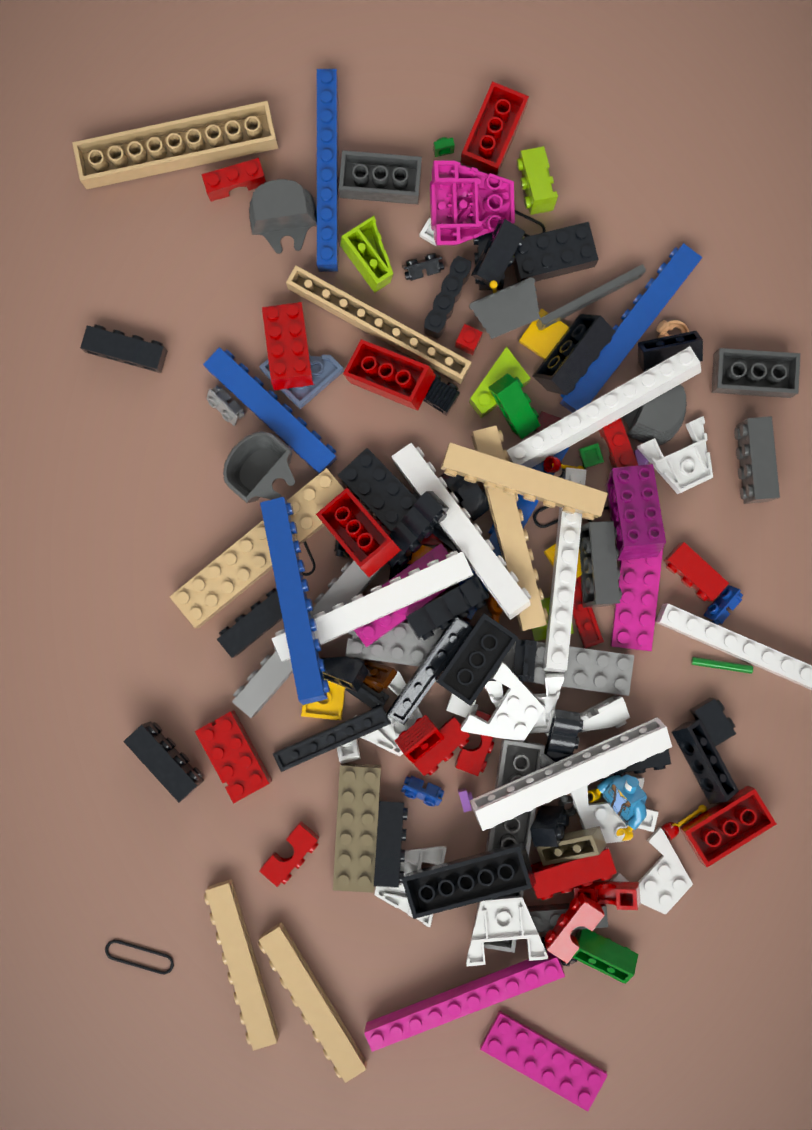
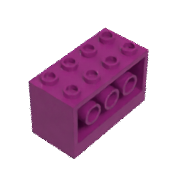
(635, 512)

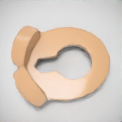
(665, 326)

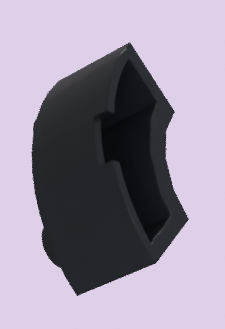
(468, 494)

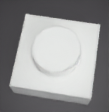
(427, 233)
(348, 752)
(650, 820)

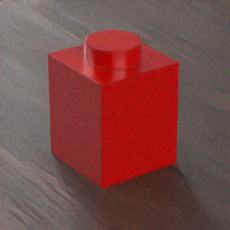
(468, 339)

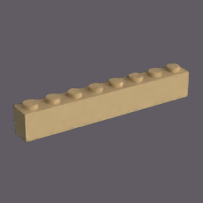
(524, 481)
(241, 964)
(313, 1002)

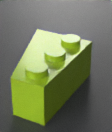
(536, 180)
(367, 254)
(482, 399)

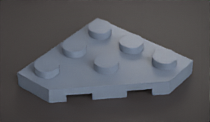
(324, 371)

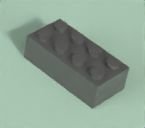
(380, 177)
(756, 373)
(757, 460)
(599, 565)

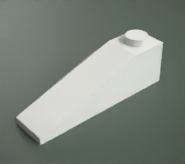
(605, 715)

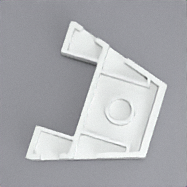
(686, 466)
(548, 699)
(513, 715)
(385, 736)
(599, 814)
(413, 861)
(665, 880)
(500, 921)

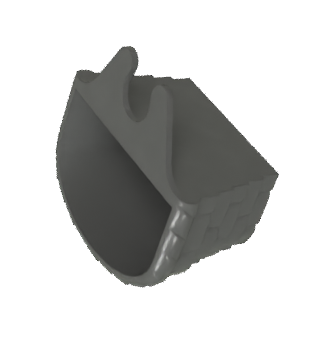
(282, 210)
(507, 308)
(659, 417)
(256, 465)

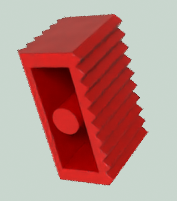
(419, 738)

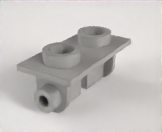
(218, 399)

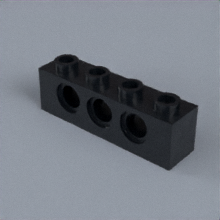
(705, 761)

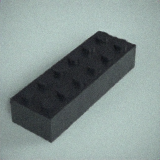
(469, 880)

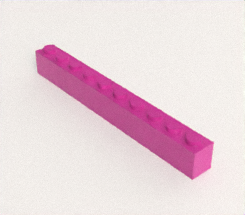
(462, 1001)

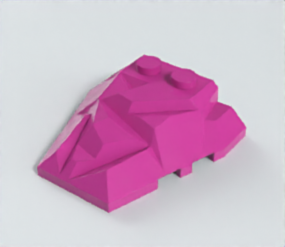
(467, 202)

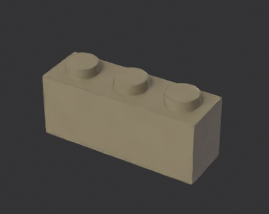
(574, 846)

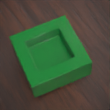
(443, 146)
(591, 455)

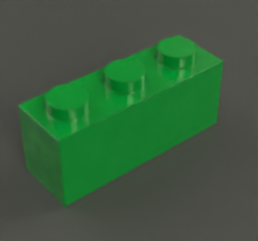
(515, 405)
(605, 955)

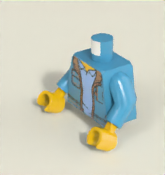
(625, 799)

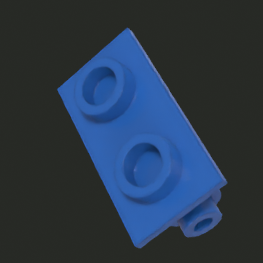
(730, 598)
(429, 795)

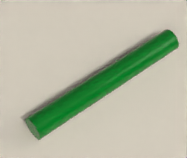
(722, 665)

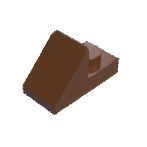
(378, 676)

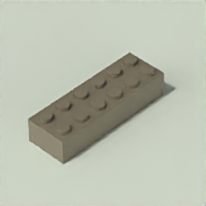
(356, 827)

